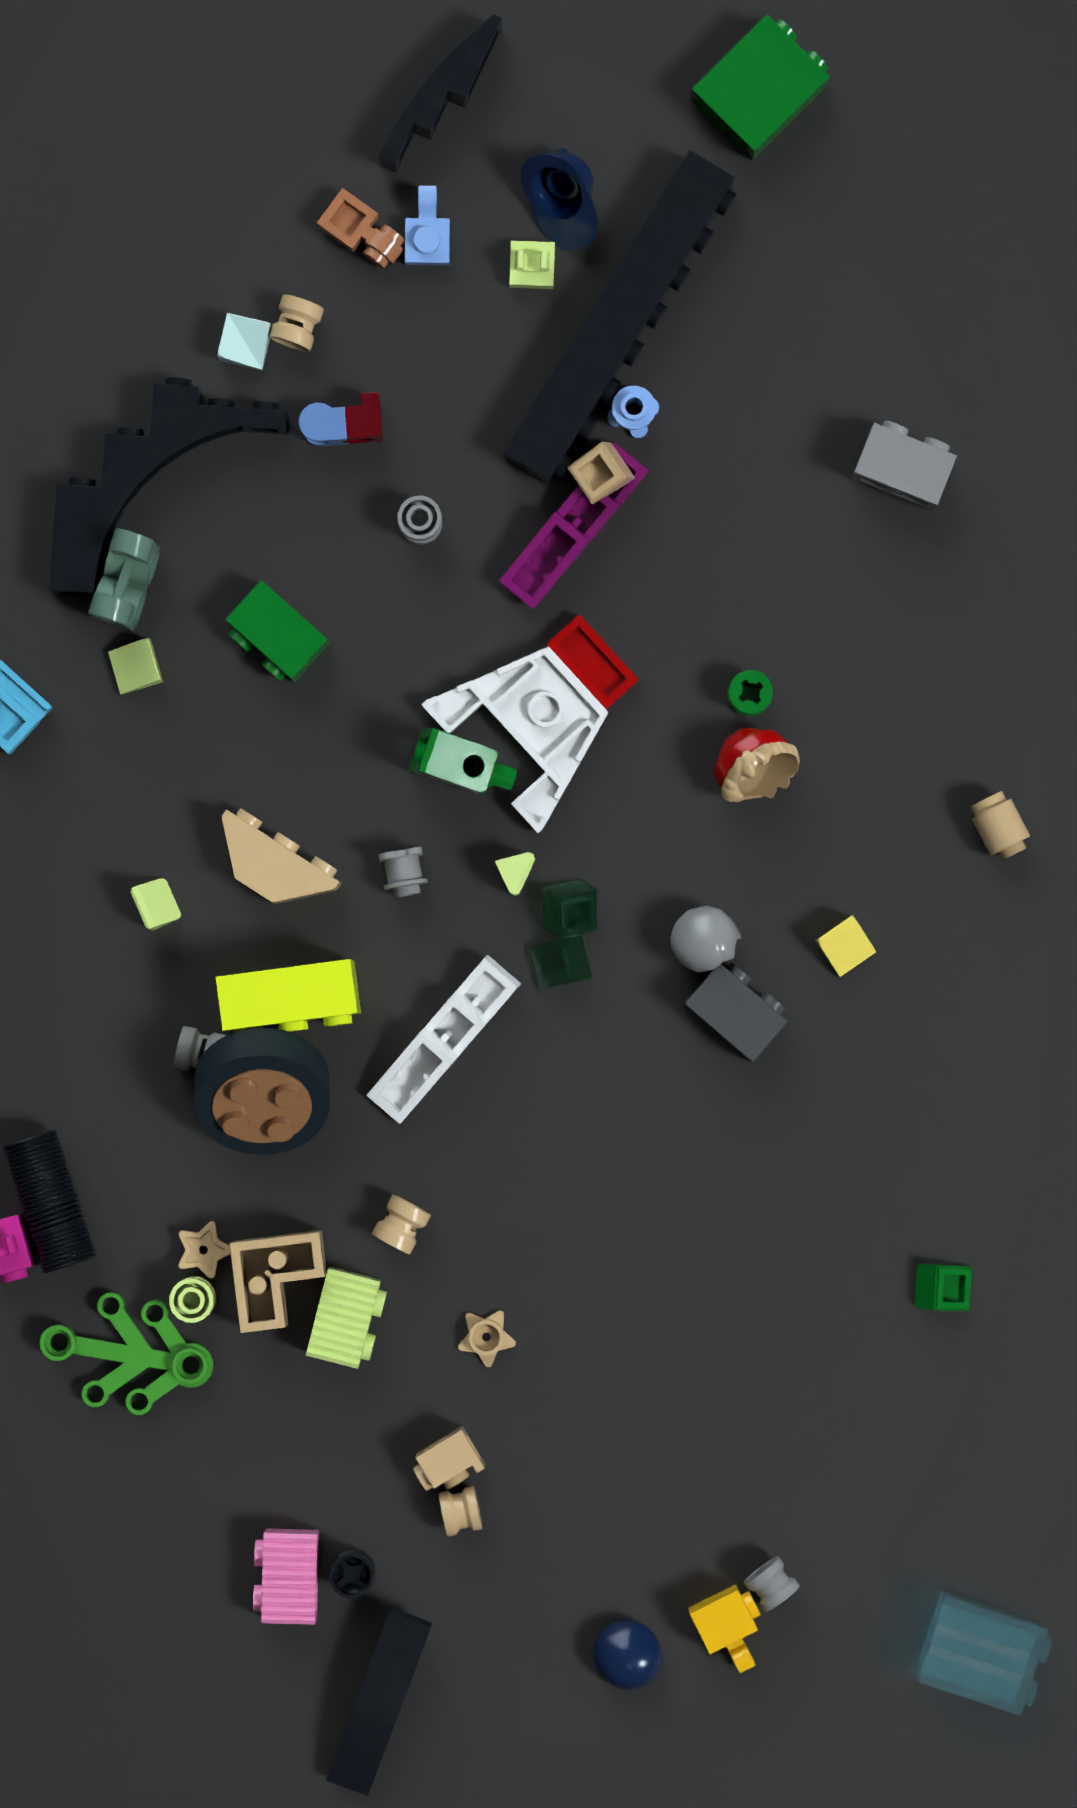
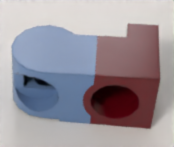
(343, 425)

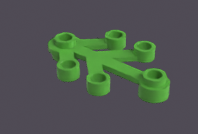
(134, 1355)

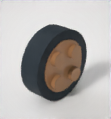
(261, 1091)

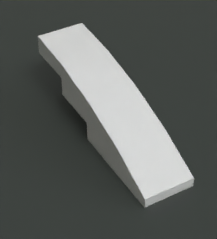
(443, 1039)

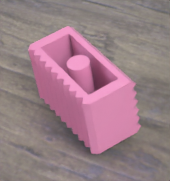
(288, 1576)

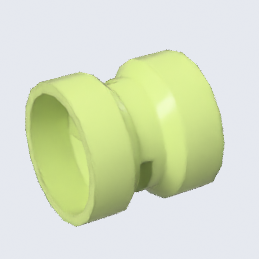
(199, 1296)

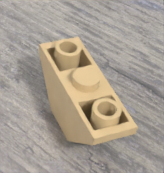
(272, 864)

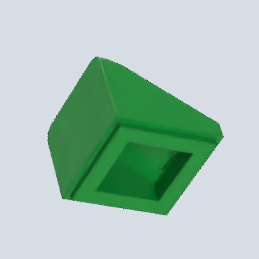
(943, 1287)

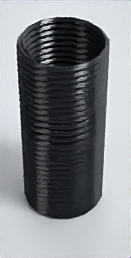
(49, 1201)

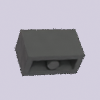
(736, 1011)

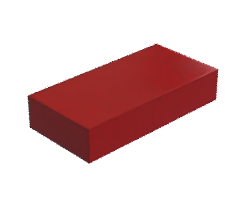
(592, 662)

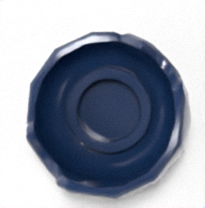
(627, 1654)

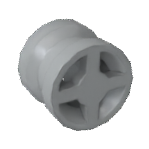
(771, 1584)

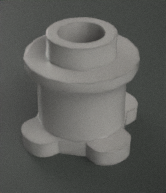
(403, 871)

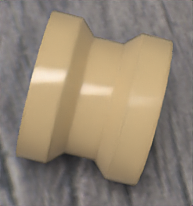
(460, 1511)

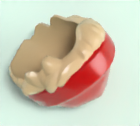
(754, 764)

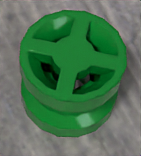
(748, 703)

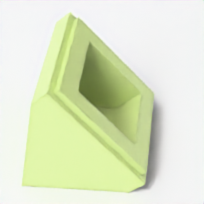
(515, 871)

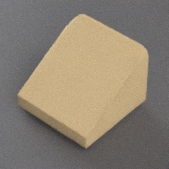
(600, 472)

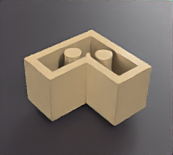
(263, 1266)

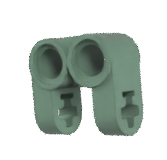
(125, 579)

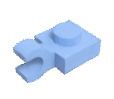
(427, 236)

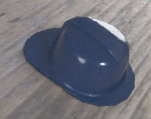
(560, 197)

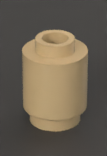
(1000, 825)

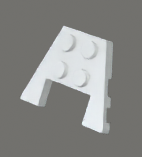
(542, 711)

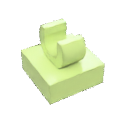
(532, 265)

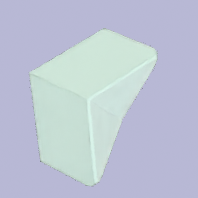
(244, 341)

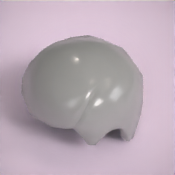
(704, 938)

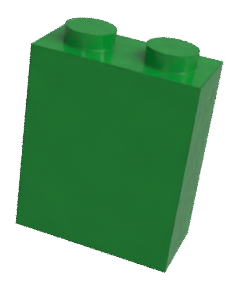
(761, 85)

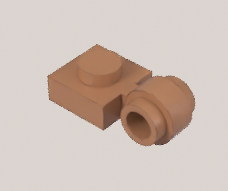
(352, 221)

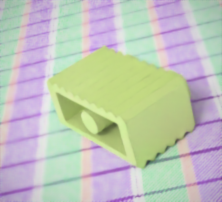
(345, 1318)

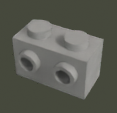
(904, 464)

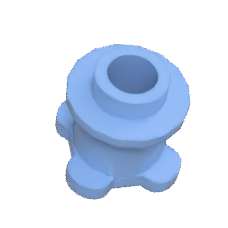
(637, 423)

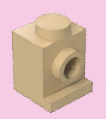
(447, 1460)

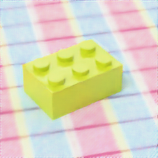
(289, 997)

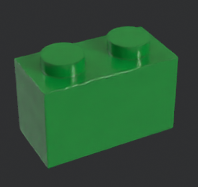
(276, 632)

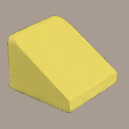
(845, 946)

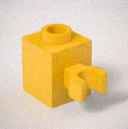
(725, 1621)

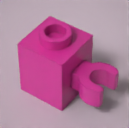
(15, 1249)

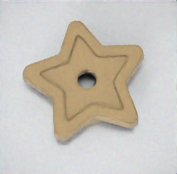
(205, 1237)
(486, 1349)

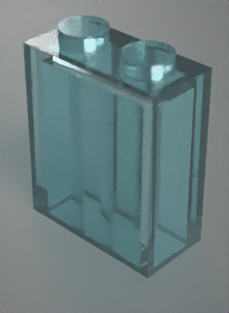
(983, 1653)

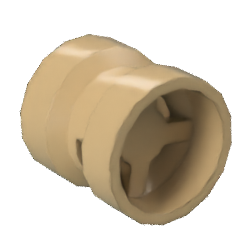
(296, 323)
(401, 1224)

